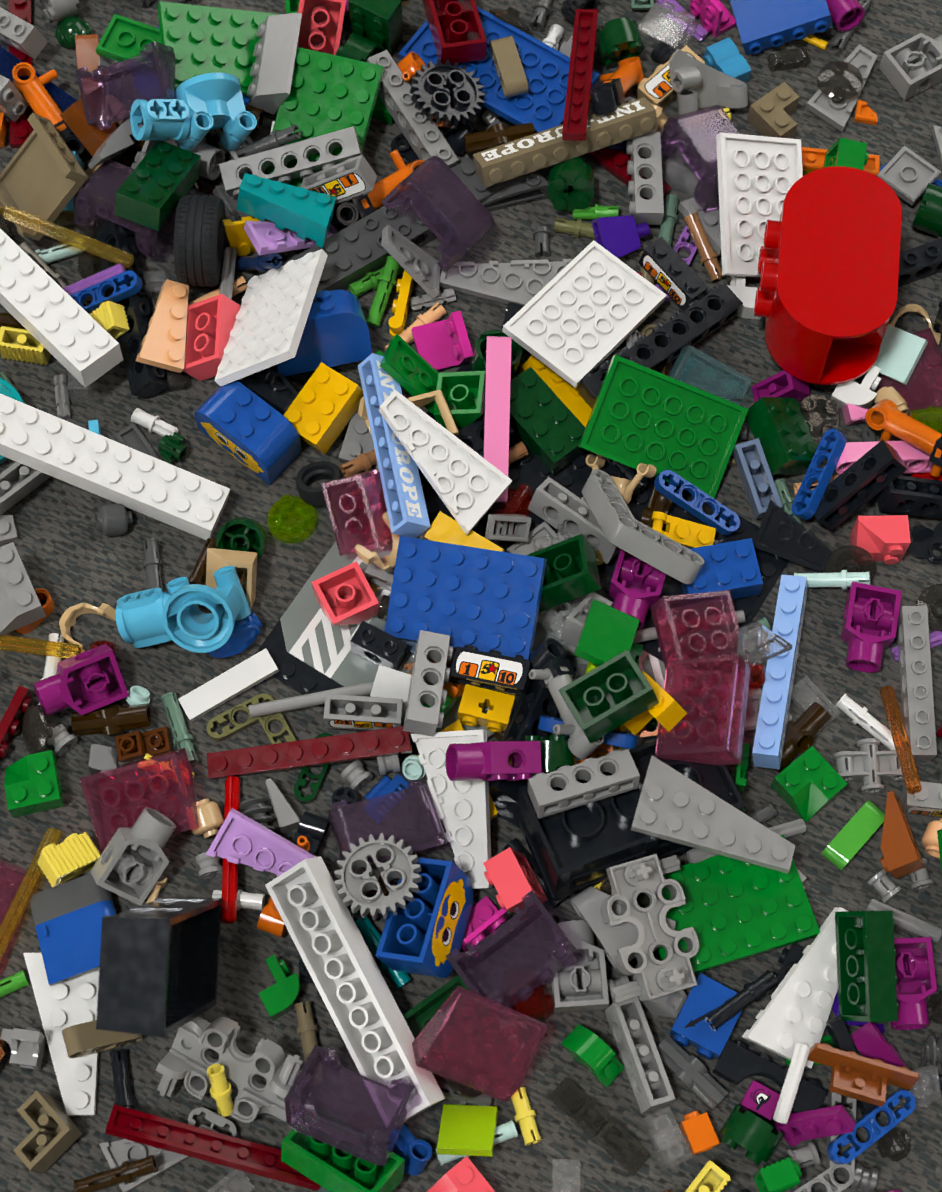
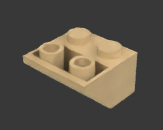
(244, 563)

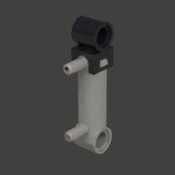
(554, 674)

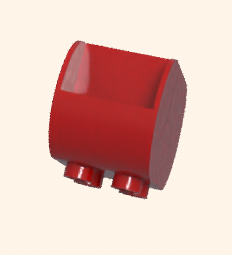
(830, 274)

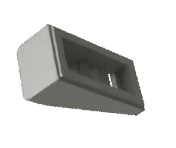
(521, 529)
(284, 813)

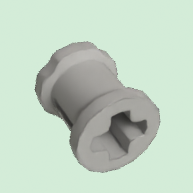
(921, 878)
(876, 883)
(805, 1155)

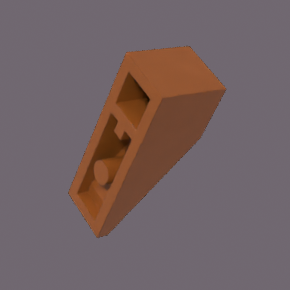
(898, 842)

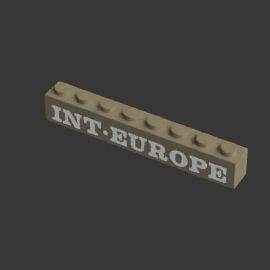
(548, 148)

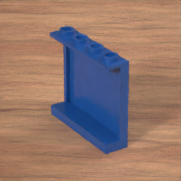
(775, 22)

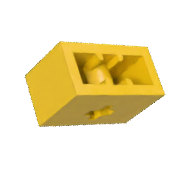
(476, 699)

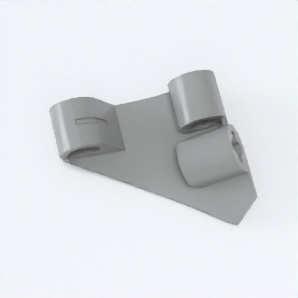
(703, 86)
(588, 905)

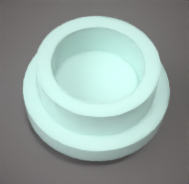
(138, 695)
(412, 768)

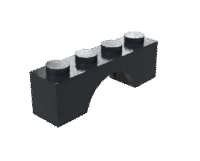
(739, 1063)

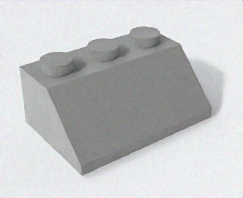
(17, 595)

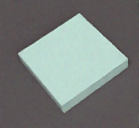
(899, 354)

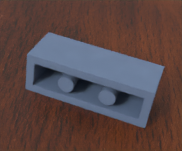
(756, 476)

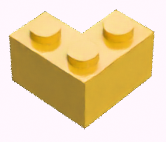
(666, 712)

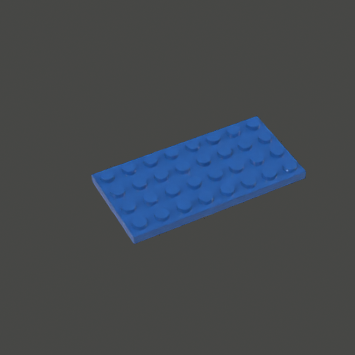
(543, 66)

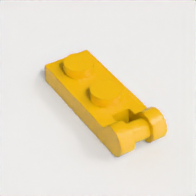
(401, 306)
(683, 531)

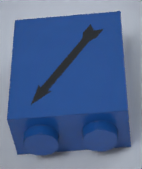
(691, 1023)

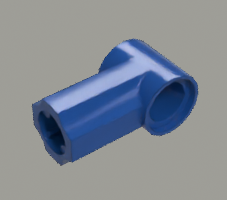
(413, 1150)

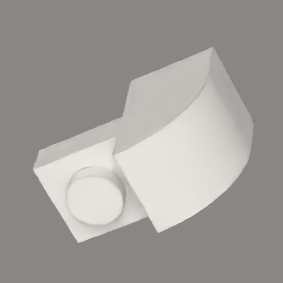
(745, 294)
(856, 393)

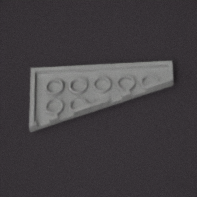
(502, 281)
(693, 816)

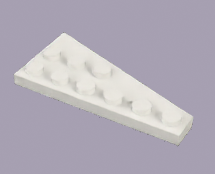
(459, 803)
(802, 998)

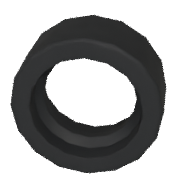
(312, 473)

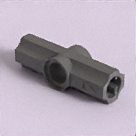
(691, 1073)

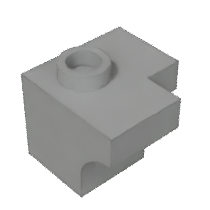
(26, 1046)

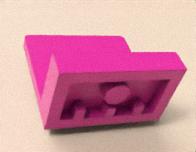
(713, 15)
(443, 342)
(482, 922)

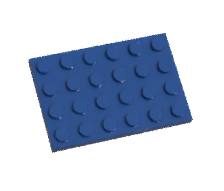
(466, 593)

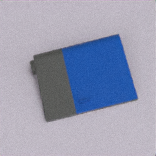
(71, 926)

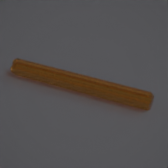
(900, 740)

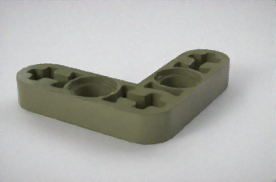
(264, 721)

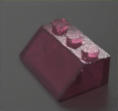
(357, 511)

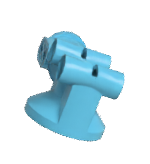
(200, 106)
(174, 615)

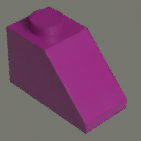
(782, 386)

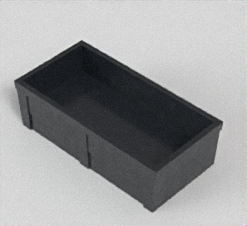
(584, 841)
(158, 965)

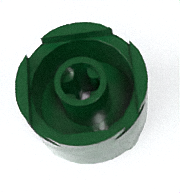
(618, 41)
(359, 48)
(570, 185)
(930, 211)
(478, 361)
(554, 752)
(750, 1134)

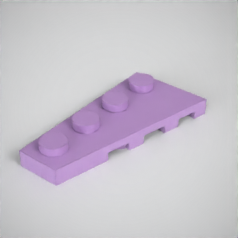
(270, 239)
(254, 845)

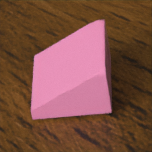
(853, 414)

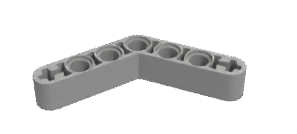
(635, 537)
(826, 1179)

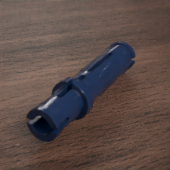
(257, 262)

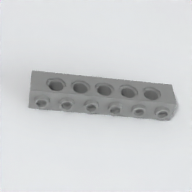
(418, 130)
(347, 139)
(916, 681)

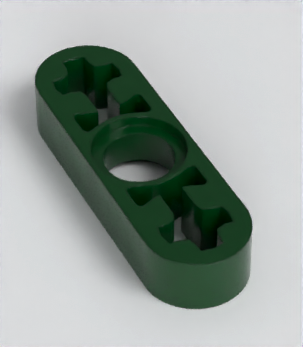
(314, 788)

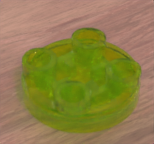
(291, 519)

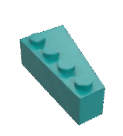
(287, 207)

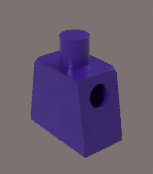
(619, 234)

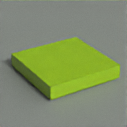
(467, 1130)

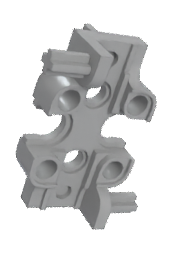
(651, 976)
(190, 1060)

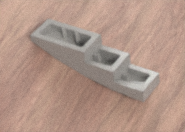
(114, 144)

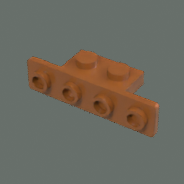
(861, 1076)

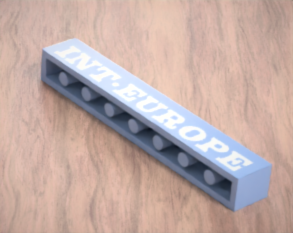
(396, 467)
(780, 674)

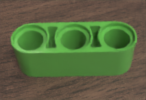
(854, 835)

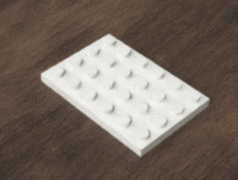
(752, 189)
(584, 313)
(271, 318)

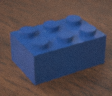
(727, 567)

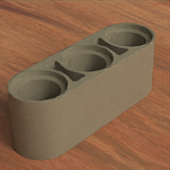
(508, 66)
(86, 1039)

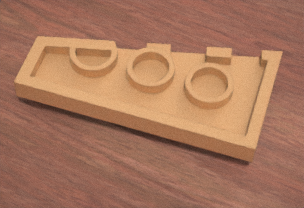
(166, 335)

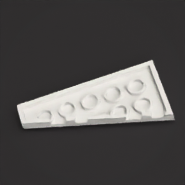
(453, 469)
(59, 1008)

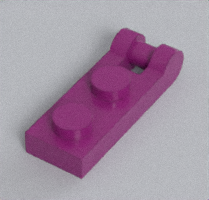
(816, 1124)

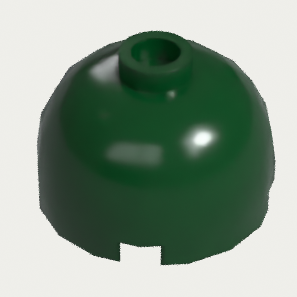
(242, 535)

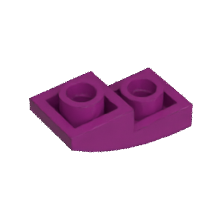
(874, 1046)

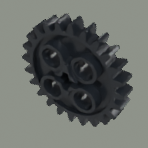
(447, 93)

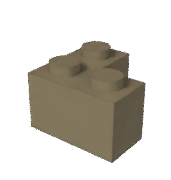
(772, 113)
(51, 1132)

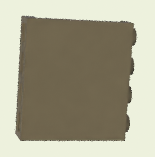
(41, 175)

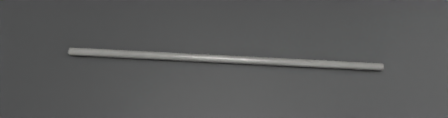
(365, 688)

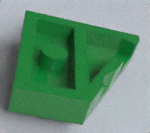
(740, 769)

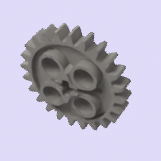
(354, 886)

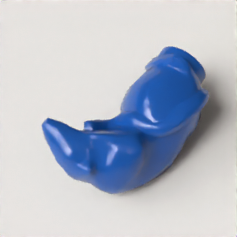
(243, 635)

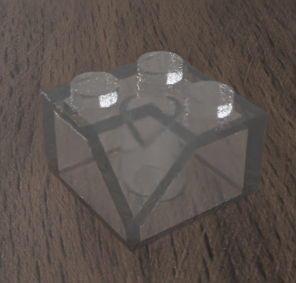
(669, 25)

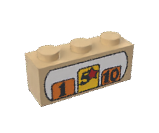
(658, 87)

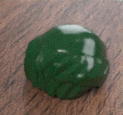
(69, 28)

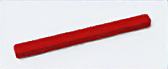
(230, 869)

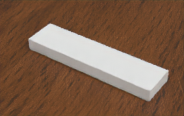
(228, 685)

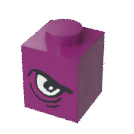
(760, 1101)

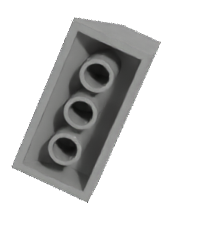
(274, 61)

